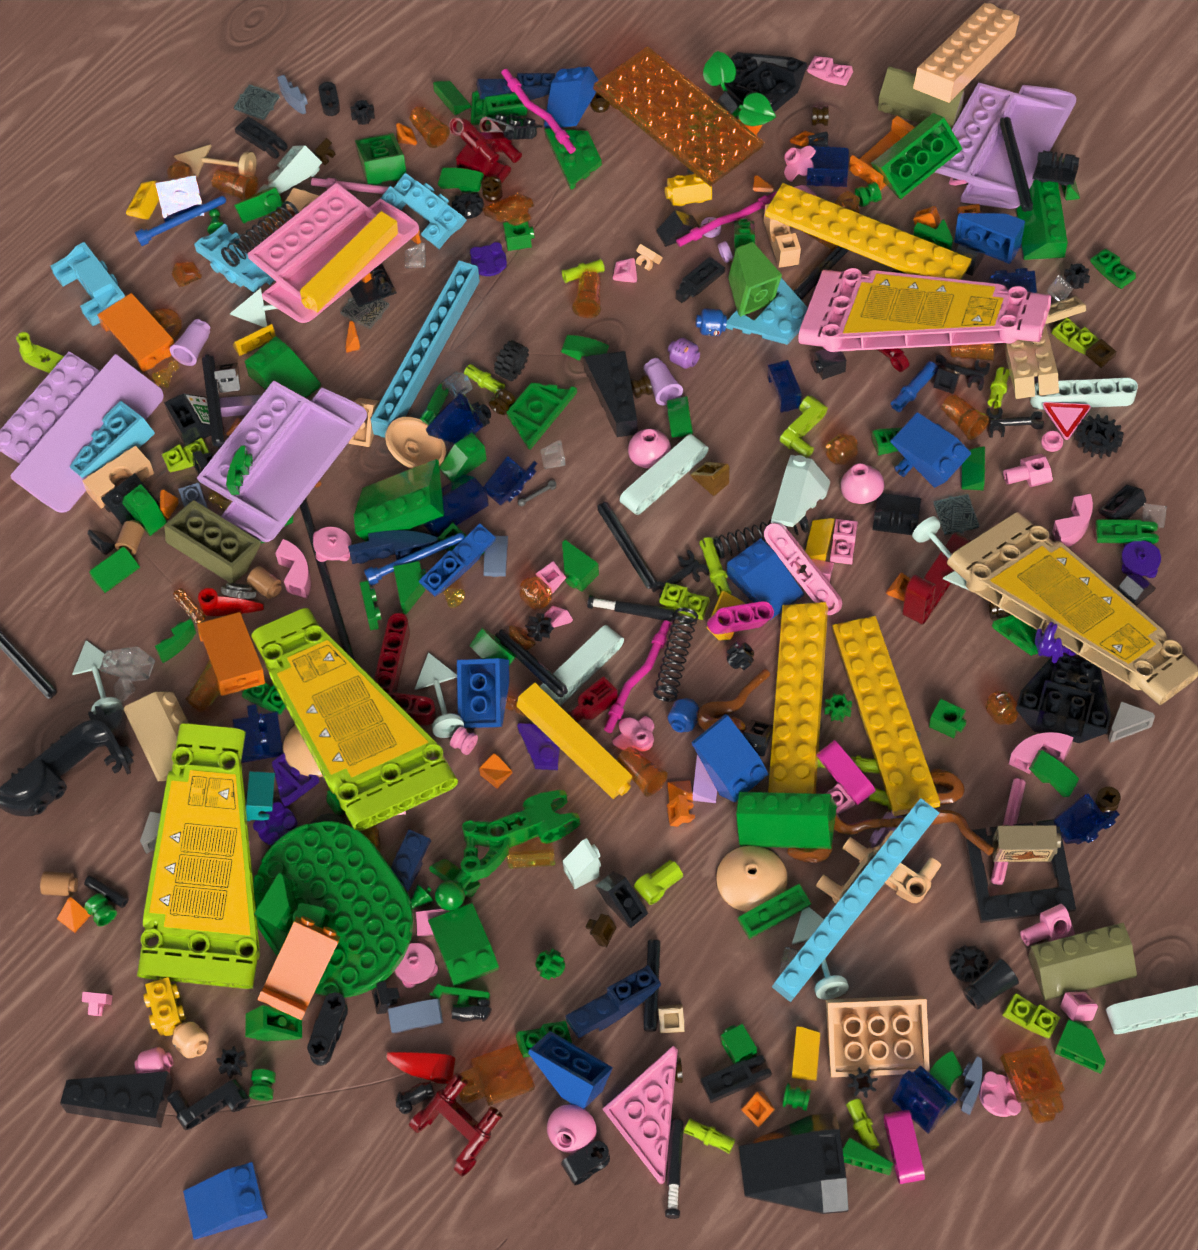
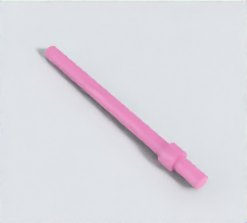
(329, 182)

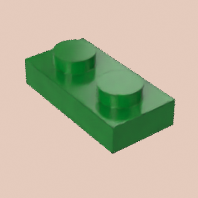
(372, 612)

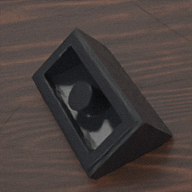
(1123, 503)

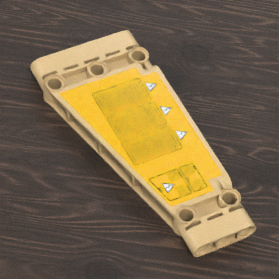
(1047, 583)

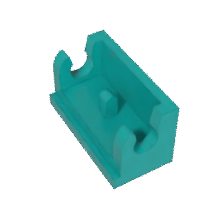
(259, 795)

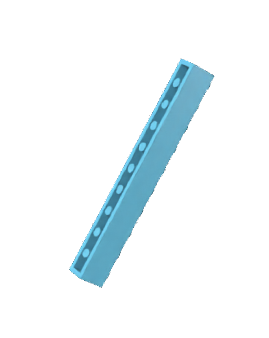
(426, 347)
(855, 900)

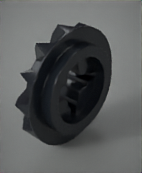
(473, 210)
(968, 973)

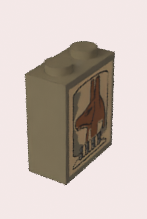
(1025, 843)

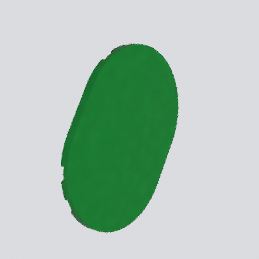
(349, 877)

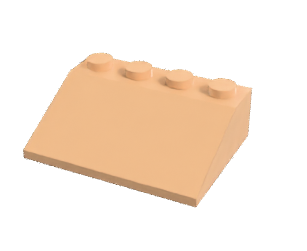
(877, 1035)

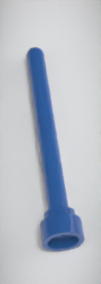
(145, 236)
(375, 574)

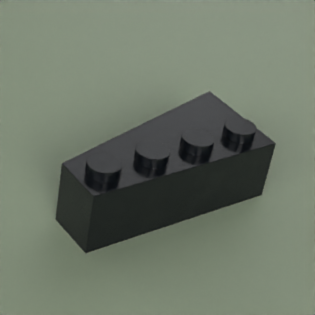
(613, 387)
(120, 1098)

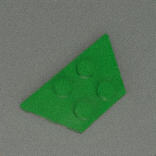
(581, 162)
(537, 410)
(1018, 633)

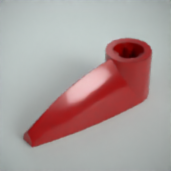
(223, 605)
(429, 1066)

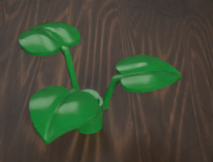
(755, 108)

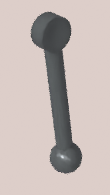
(551, 485)

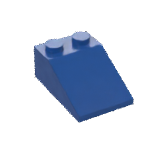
(570, 95)
(991, 233)
(930, 449)
(763, 577)
(482, 691)
(729, 759)
(570, 1070)
(225, 1201)

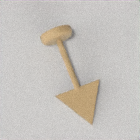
(197, 158)

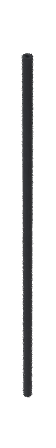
(335, 610)

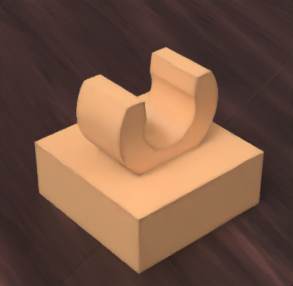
(650, 256)

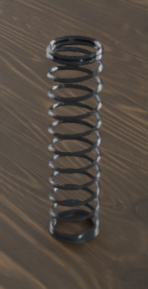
(234, 257)
(719, 547)
(683, 621)

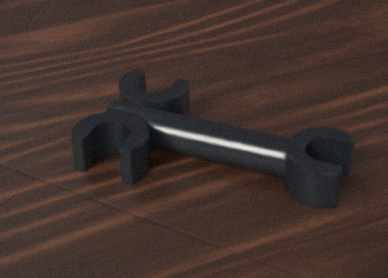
(975, 375)
(999, 423)
(689, 566)

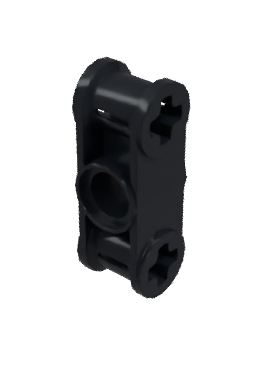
(327, 1029)

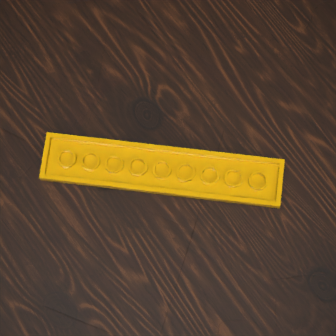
(865, 235)
(798, 699)
(885, 715)

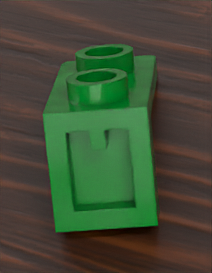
(743, 232)

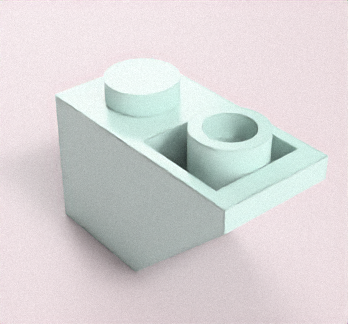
(582, 864)

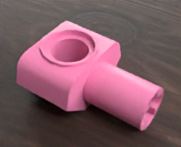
(1028, 471)
(1046, 929)

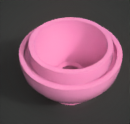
(648, 453)
(862, 484)
(573, 1122)

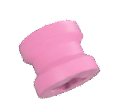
(463, 740)

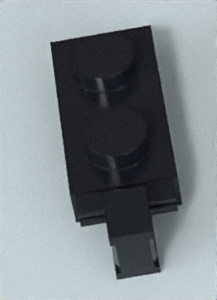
(699, 279)

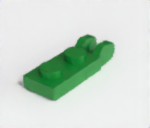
(1125, 531)

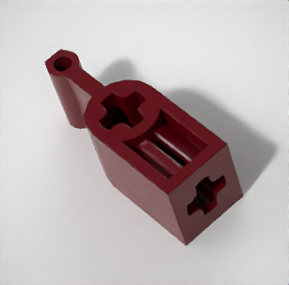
(473, 161)
(594, 700)

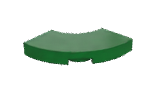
(947, 1070)

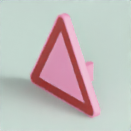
(1066, 416)

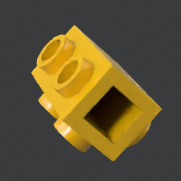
(687, 190)
(165, 1011)

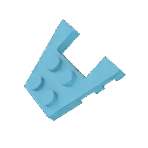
(778, 321)

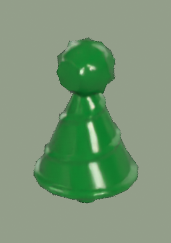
(216, 222)
(421, 896)

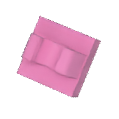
(96, 1002)

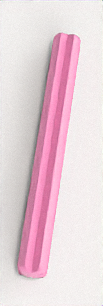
(1011, 818)

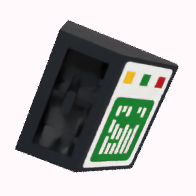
(189, 417)

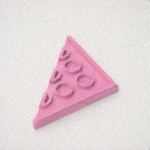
(645, 1111)

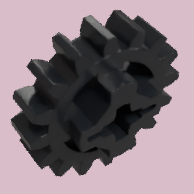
(1099, 435)

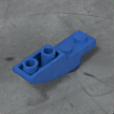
(458, 560)

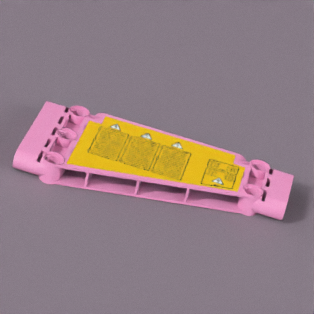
(917, 311)

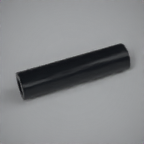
(111, 894)

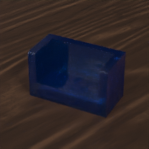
(785, 385)

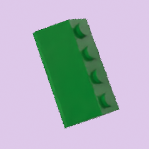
(917, 155)
(1044, 226)
(786, 820)

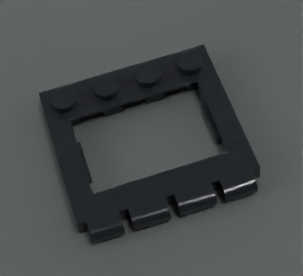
(1022, 903)

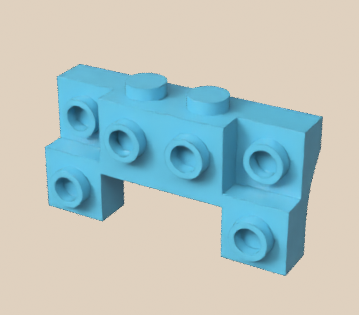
(433, 208)
(244, 273)
(94, 278)

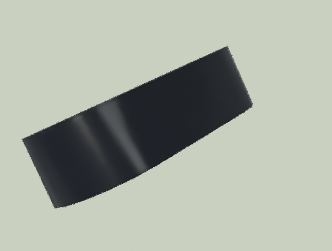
(332, 98)

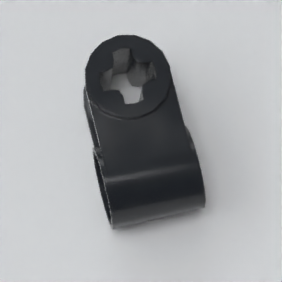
(584, 1164)

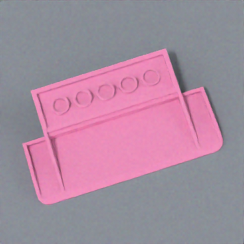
(313, 238)

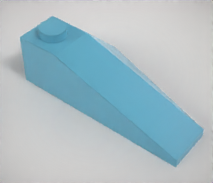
(120, 432)

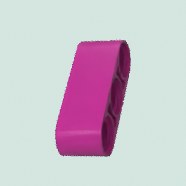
(733, 623)
(846, 772)
(904, 1147)

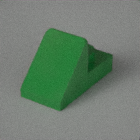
(939, 236)

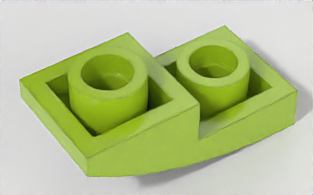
(1073, 336)
(182, 458)
(679, 597)
(1031, 1017)

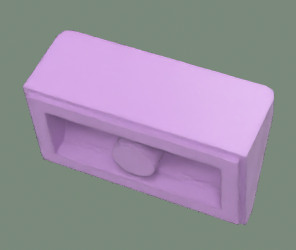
(237, 405)
(703, 786)

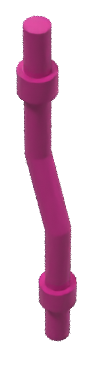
(561, 135)
(696, 233)
(616, 710)

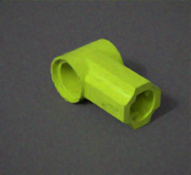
(653, 885)

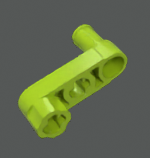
(36, 354)
(813, 412)

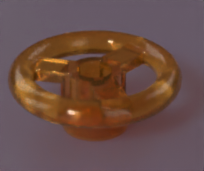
(161, 317)

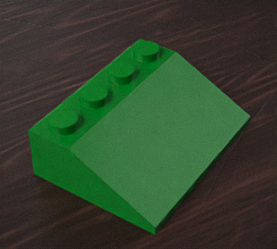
(400, 501)

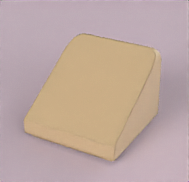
(671, 1018)

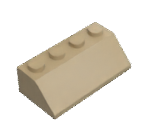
(157, 726)

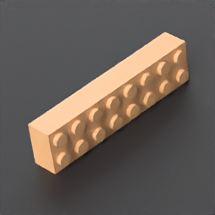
(966, 52)

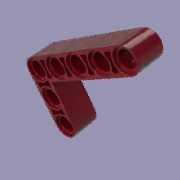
(925, 593)
(391, 675)

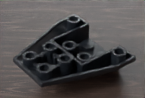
(769, 75)
(1066, 700)
(798, 1166)

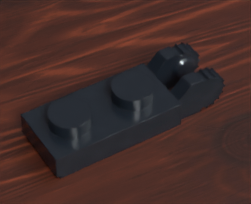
(260, 137)
(733, 1078)

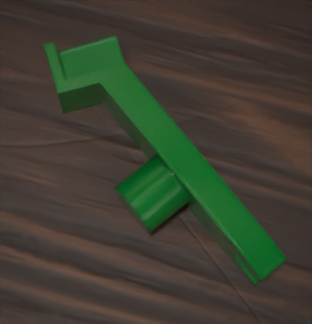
(434, 404)
(463, 994)

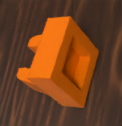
(678, 811)

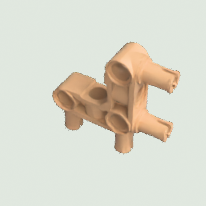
(899, 880)

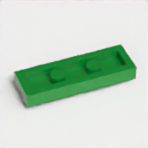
(774, 911)

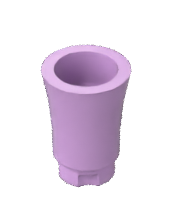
(189, 345)
(662, 381)

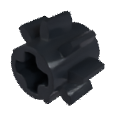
(362, 112)
(1077, 275)
(483, 413)
(539, 627)
(740, 655)
(232, 1055)
(855, 1084)

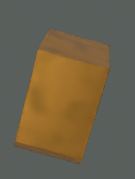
(712, 476)

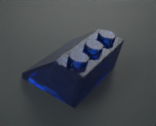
(460, 501)

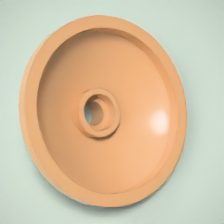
(412, 444)
(298, 754)
(748, 890)

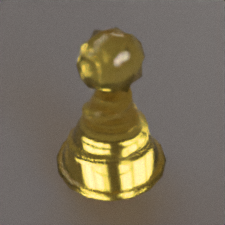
(163, 377)
(222, 502)
(454, 596)

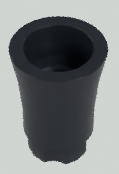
(990, 984)

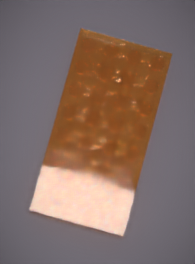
(678, 115)

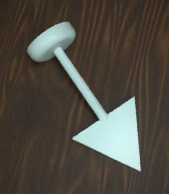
(253, 309)
(927, 530)
(91, 660)
(433, 674)
(830, 986)

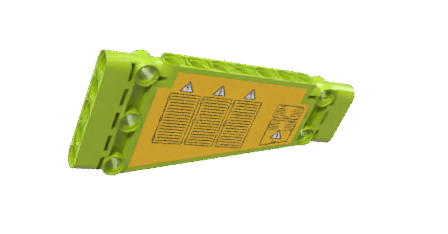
(351, 724)
(202, 868)

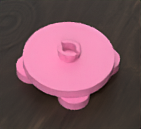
(331, 544)
(416, 965)
(998, 1096)

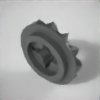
(238, 590)

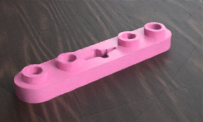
(789, 551)

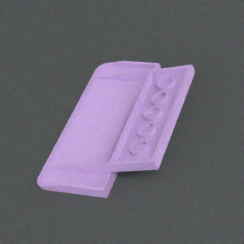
(984, 162)
(60, 421)
(291, 450)

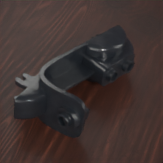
(41, 781)

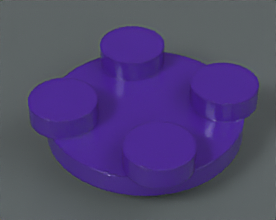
(489, 259)
(1141, 559)
(279, 823)

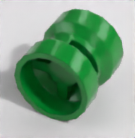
(868, 194)
(99, 908)
(262, 1085)

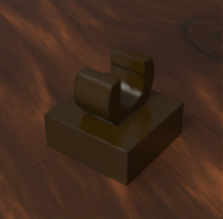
(323, 150)
(1100, 353)
(602, 929)

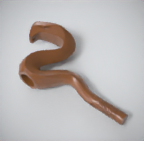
(711, 712)
(954, 784)
(814, 855)

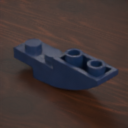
(533, 84)
(388, 543)
(409, 858)
(615, 1004)

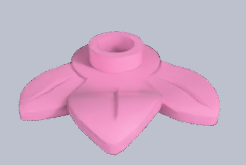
(798, 161)
(635, 734)

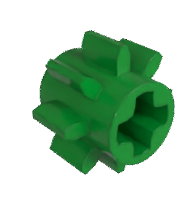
(838, 707)
(550, 964)

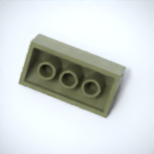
(900, 99)
(212, 541)
(1083, 961)

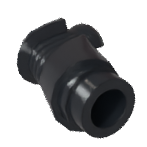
(471, 1012)
(413, 1096)

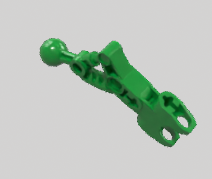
(500, 835)

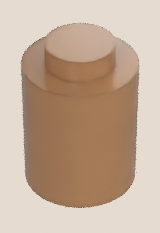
(130, 536)
(264, 582)
(58, 883)

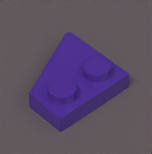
(542, 749)
(290, 781)

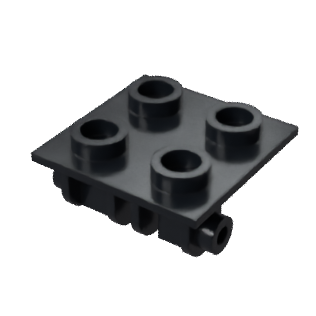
(516, 126)
(1056, 171)
(375, 289)
(114, 498)
(896, 514)

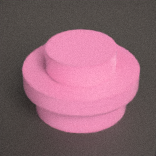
(1052, 441)

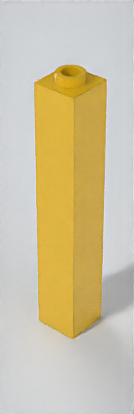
(349, 262)
(574, 741)

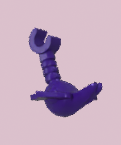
(1048, 645)

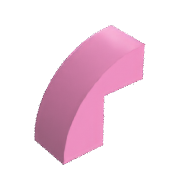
(1072, 529)
(298, 578)
(1051, 743)

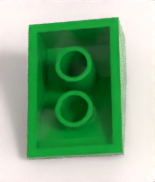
(381, 158)
(280, 364)
(463, 945)

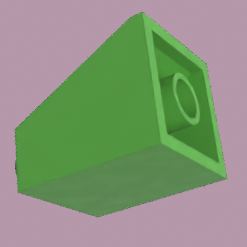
(752, 279)

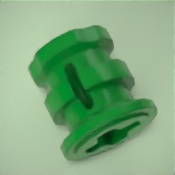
(796, 1097)

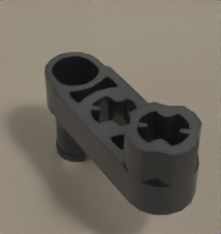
(229, 1094)

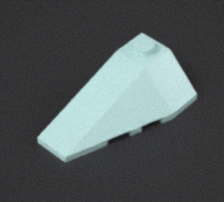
(293, 168)
(799, 491)

